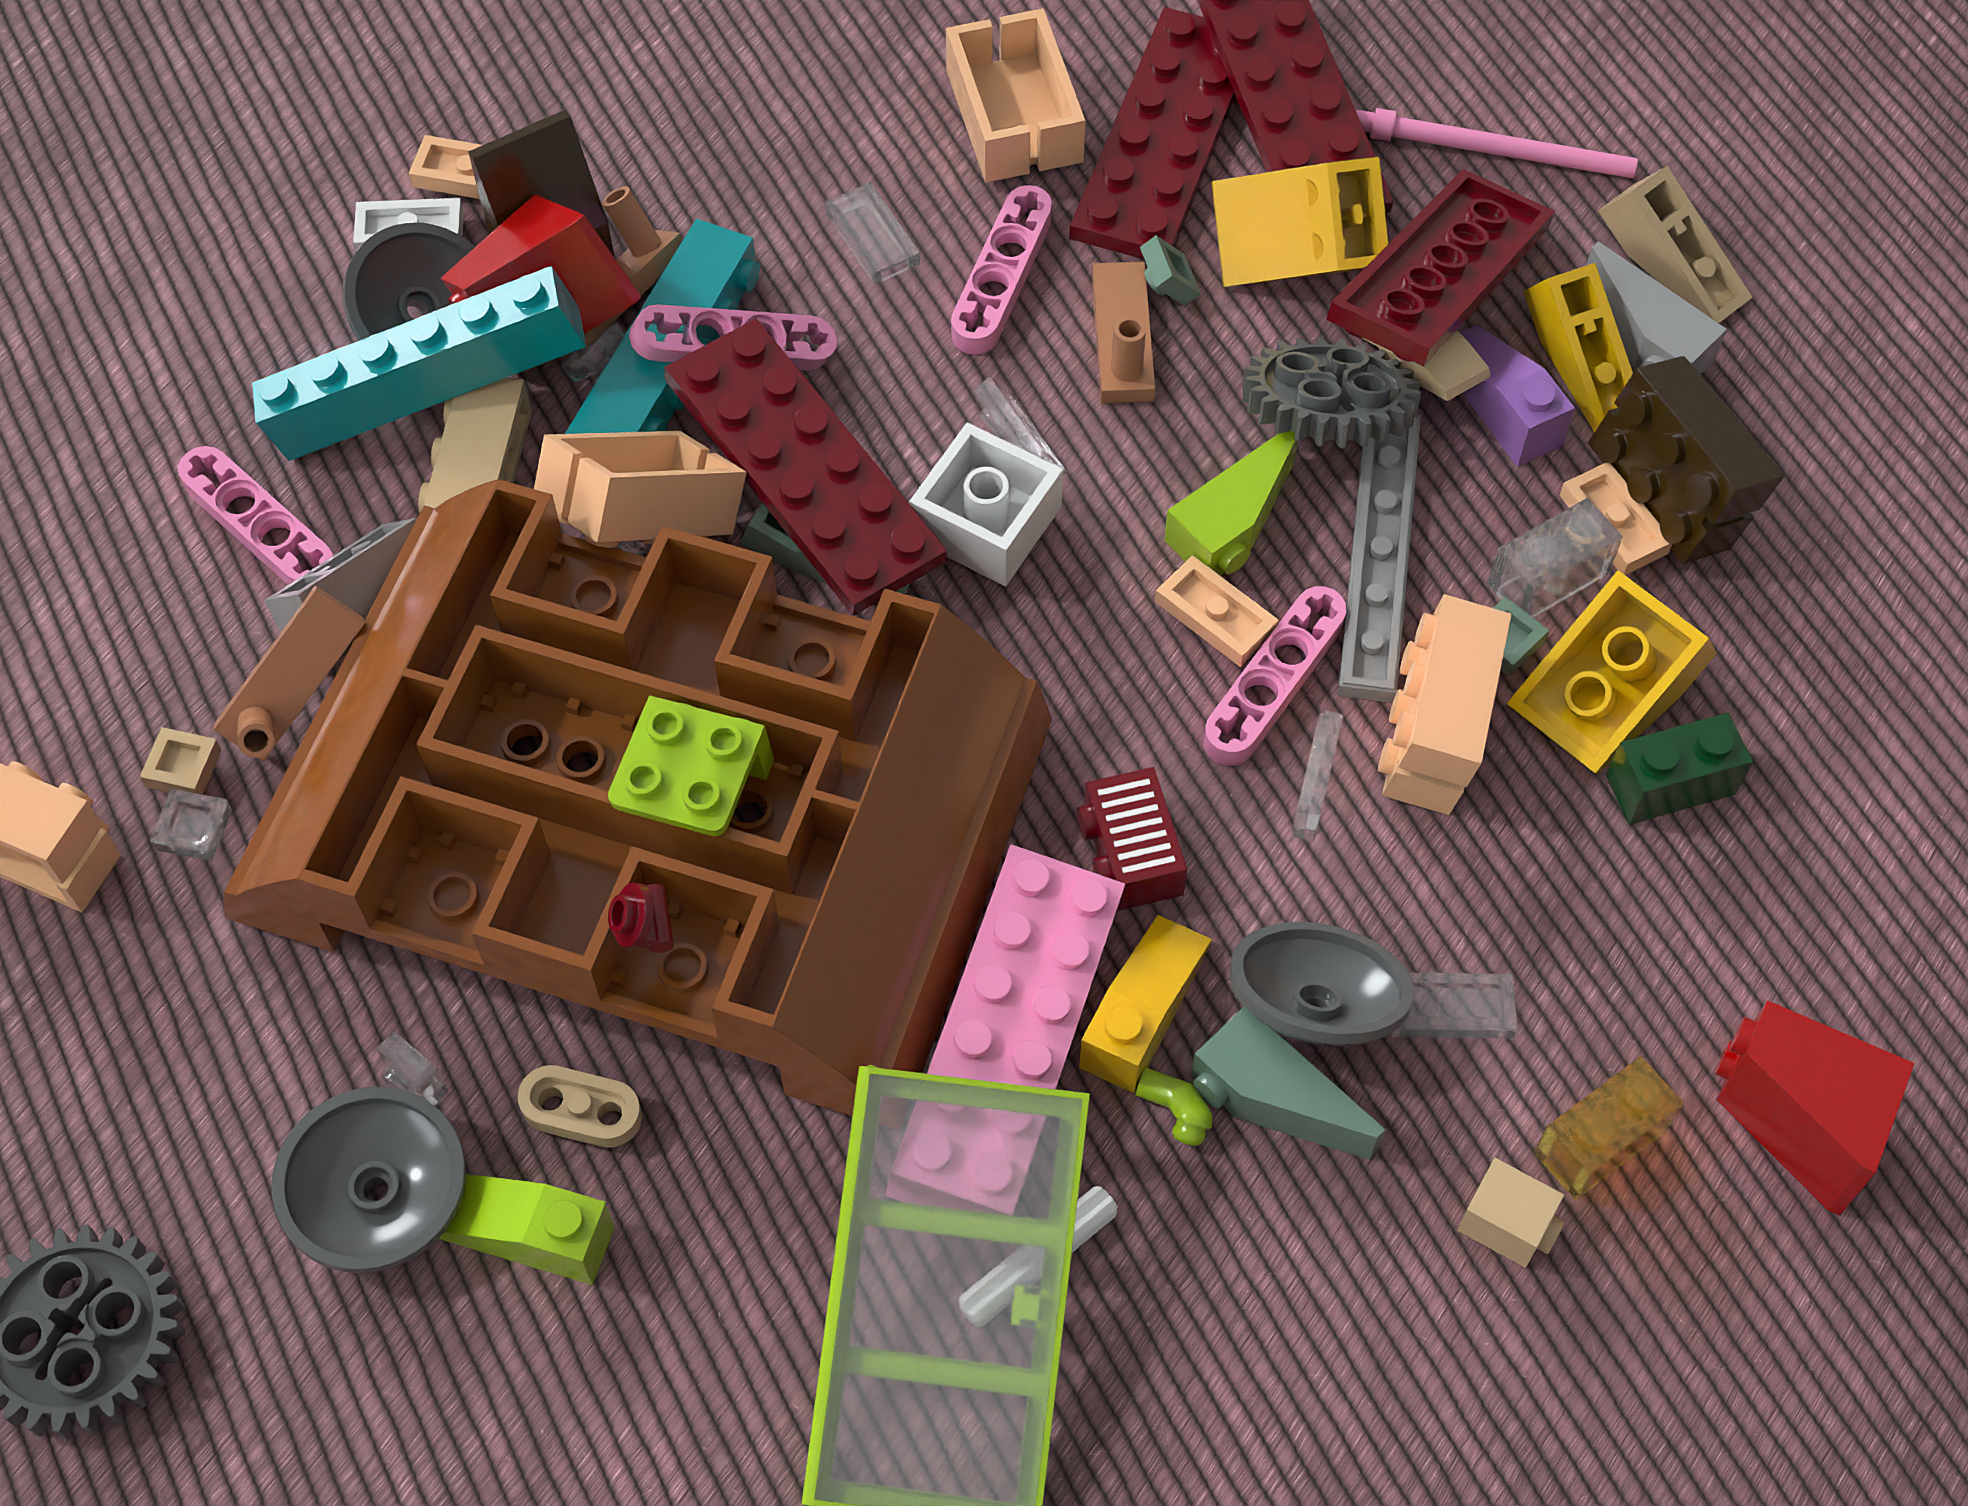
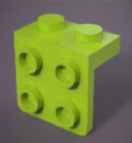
(689, 766)

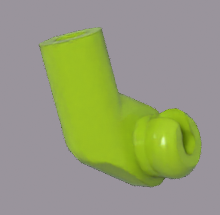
(1184, 1102)

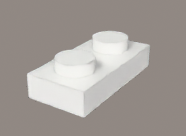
(378, 215)

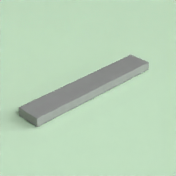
(1379, 567)

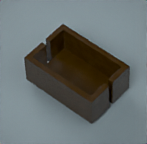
(1685, 458)

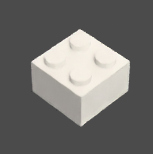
(989, 502)

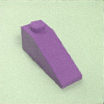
(1518, 400)

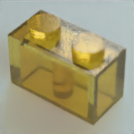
(1608, 1127)

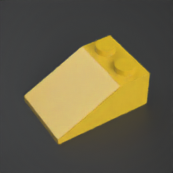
(1612, 673)

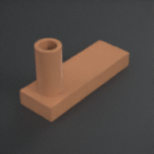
(647, 251)
(1123, 332)
(288, 674)

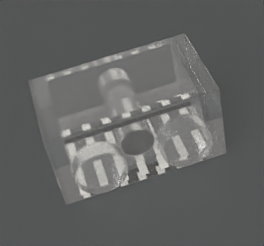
(1555, 558)

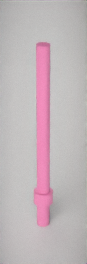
(1385, 124)

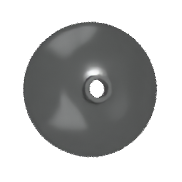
(399, 271)
(1321, 983)
(348, 1150)

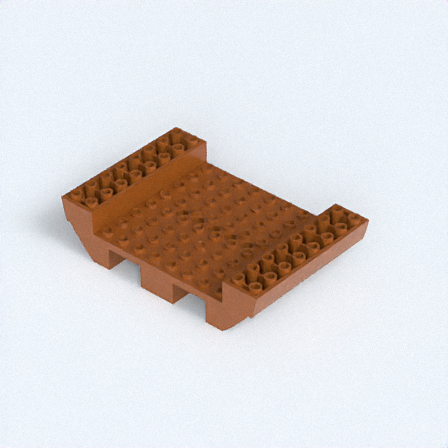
(794, 935)

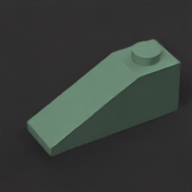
(1275, 1087)

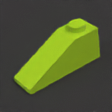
(1230, 510)
(533, 1226)

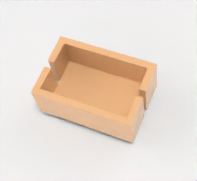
(1019, 106)
(637, 481)
(1444, 704)
(52, 838)

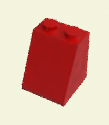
(542, 237)
(1813, 1099)

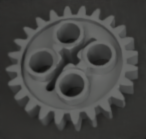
(1331, 392)
(121, 1356)

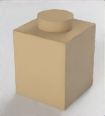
(1513, 1214)

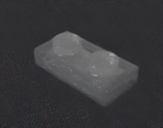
(1007, 418)

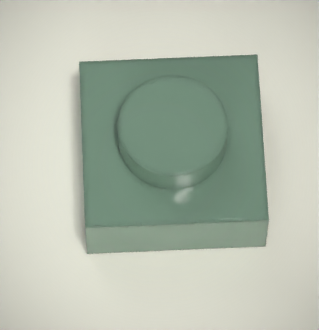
(1169, 271)
(1523, 636)

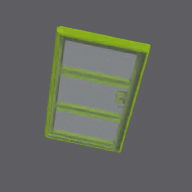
(946, 1293)

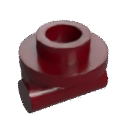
(641, 918)

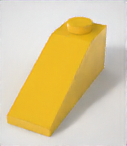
(1581, 338)
(1142, 1003)

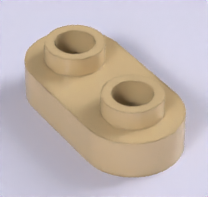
(583, 1106)

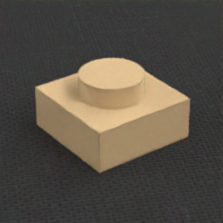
(180, 762)

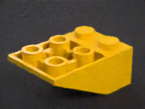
(1300, 221)

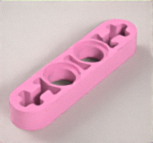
(1002, 269)
(780, 326)
(255, 523)
(1272, 673)

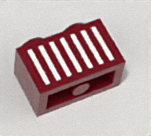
(1133, 837)

